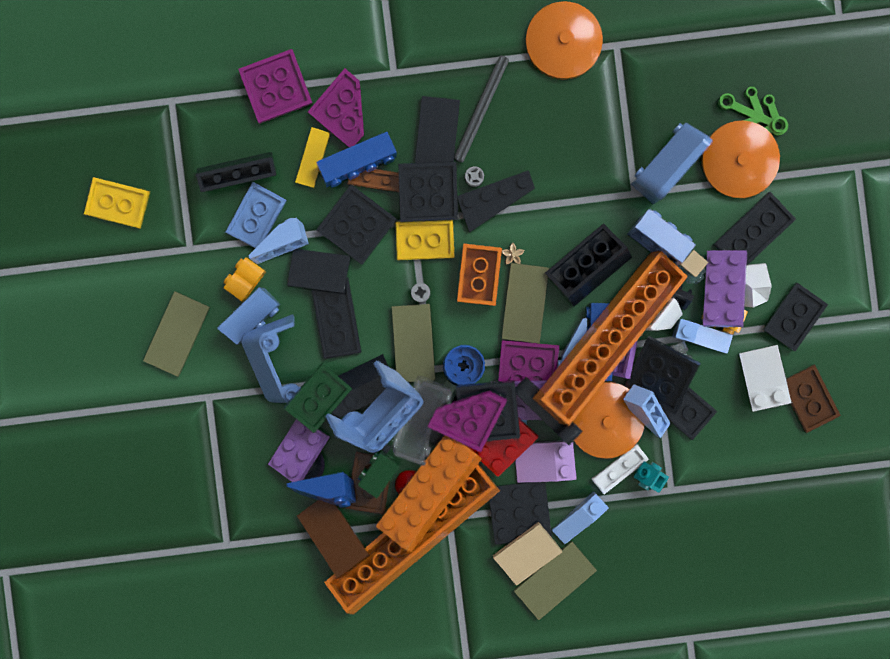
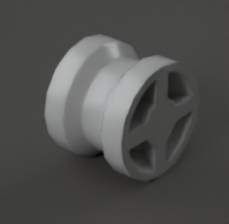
(474, 174)
(420, 292)

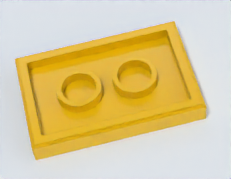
(116, 202)
(425, 240)

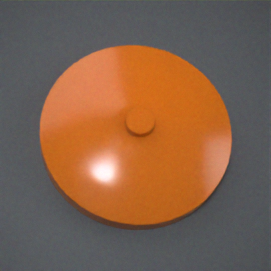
(564, 40)
(741, 159)
(608, 423)

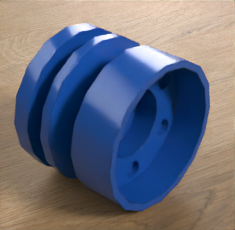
(472, 358)

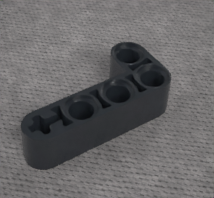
(526, 391)

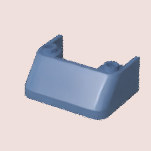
(671, 162)
(256, 346)
(383, 417)

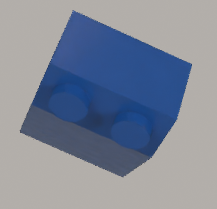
(333, 489)

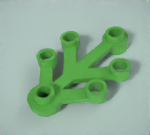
(756, 114)

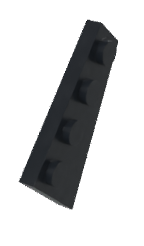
(491, 199)

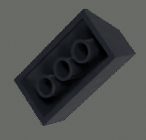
(589, 264)
(365, 386)

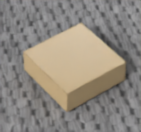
(694, 263)

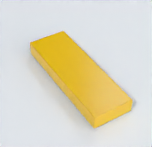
(313, 152)

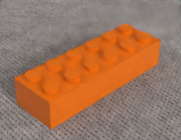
(428, 493)

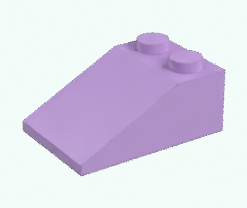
(546, 462)

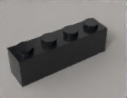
(236, 172)

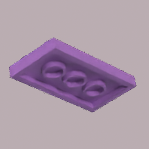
(725, 288)

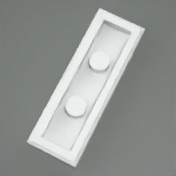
(619, 469)

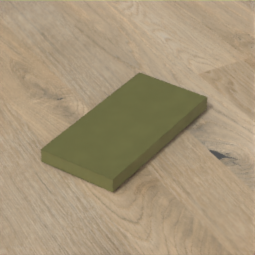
(525, 303)
(176, 334)
(413, 341)
(555, 580)

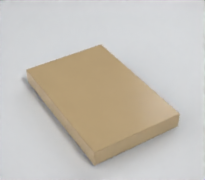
(527, 553)

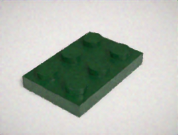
(317, 398)

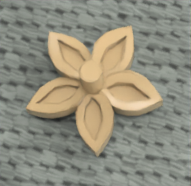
(513, 254)

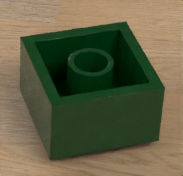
(379, 473)

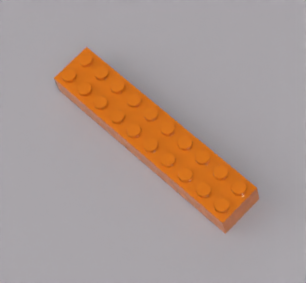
(610, 337)
(390, 560)

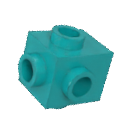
(651, 476)

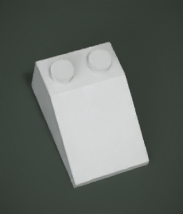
(765, 378)

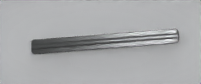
(481, 109)

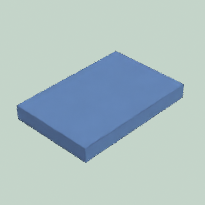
(256, 215)

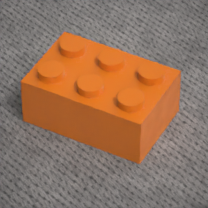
(479, 274)

